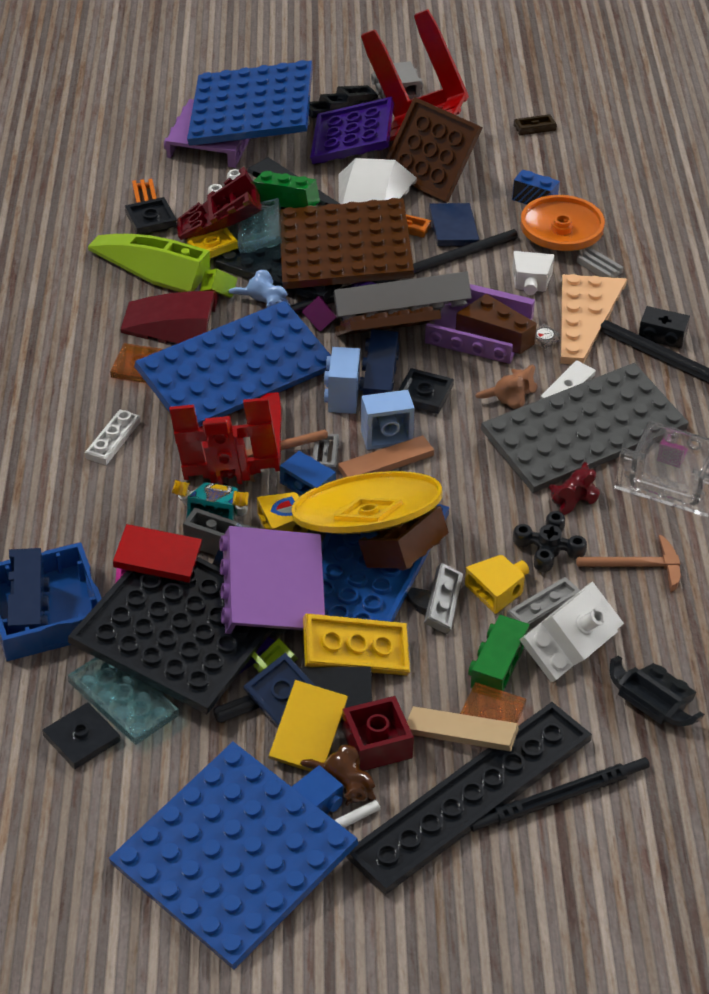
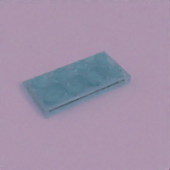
(261, 229)
(123, 699)

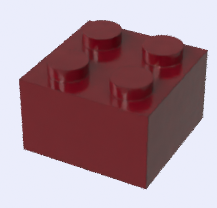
(378, 732)

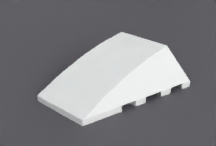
(374, 180)

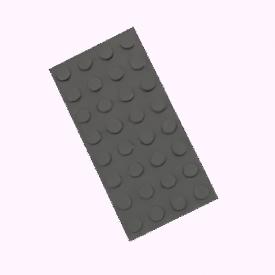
(580, 425)

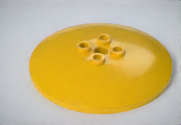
(367, 502)

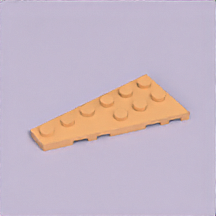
(584, 306)

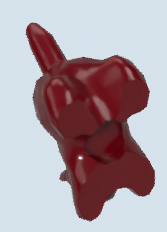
(576, 488)

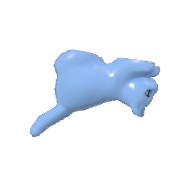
(262, 289)

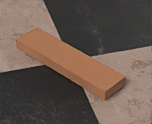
(388, 458)

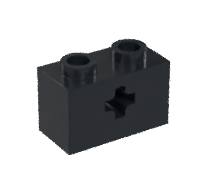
(664, 326)

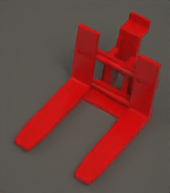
(448, 98)
(219, 448)

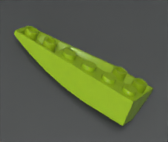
(155, 259)

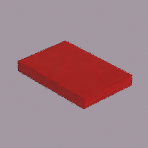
(157, 553)

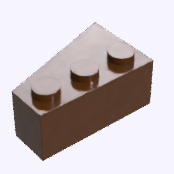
(497, 321)
(404, 543)

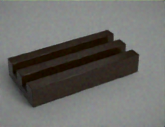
(535, 124)

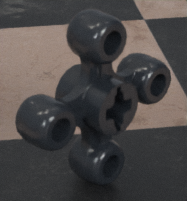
(549, 541)

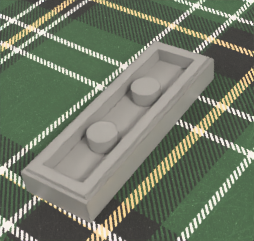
(443, 598)
(543, 603)

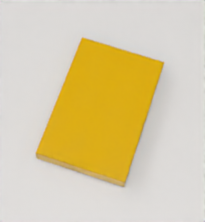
(307, 725)

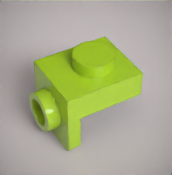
(276, 650)

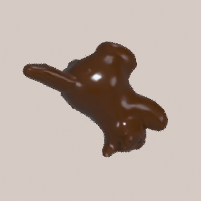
(345, 768)

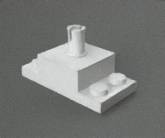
(572, 632)

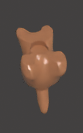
(512, 388)

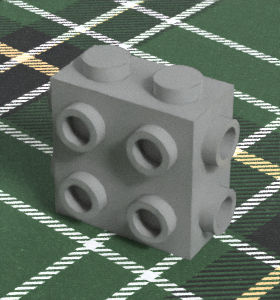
(409, 79)

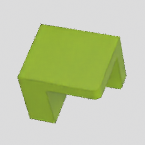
(219, 282)

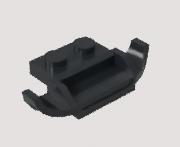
(655, 692)

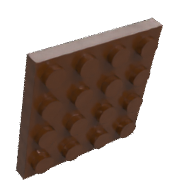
(434, 147)
(385, 321)

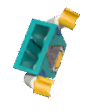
(213, 498)

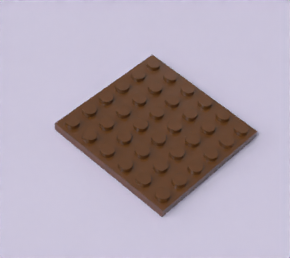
(345, 243)

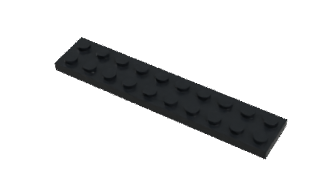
(465, 797)

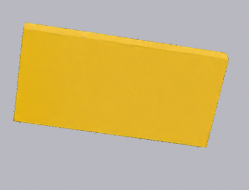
(356, 643)

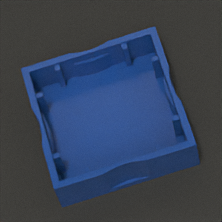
(70, 601)

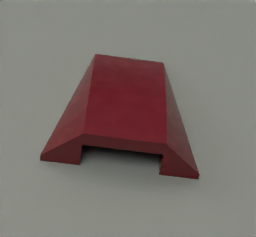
(223, 208)
(170, 316)

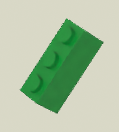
(290, 189)
(499, 653)

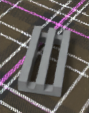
(599, 264)
(335, 437)

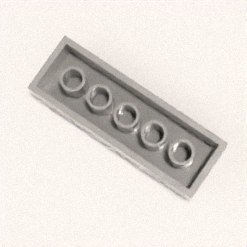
(403, 295)

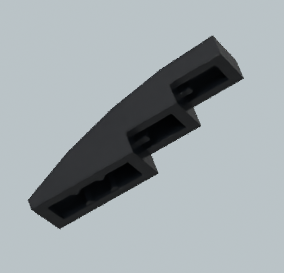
(344, 97)

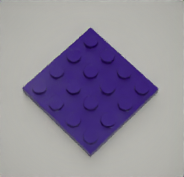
(352, 130)

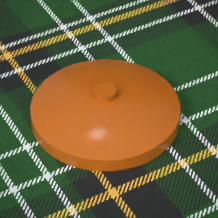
(562, 222)

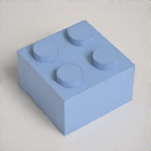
(342, 380)
(387, 419)

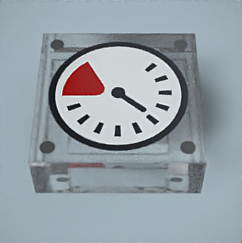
(546, 336)

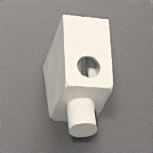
(532, 271)

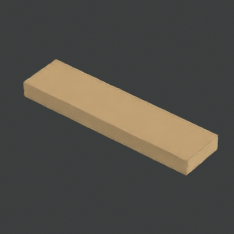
(462, 728)

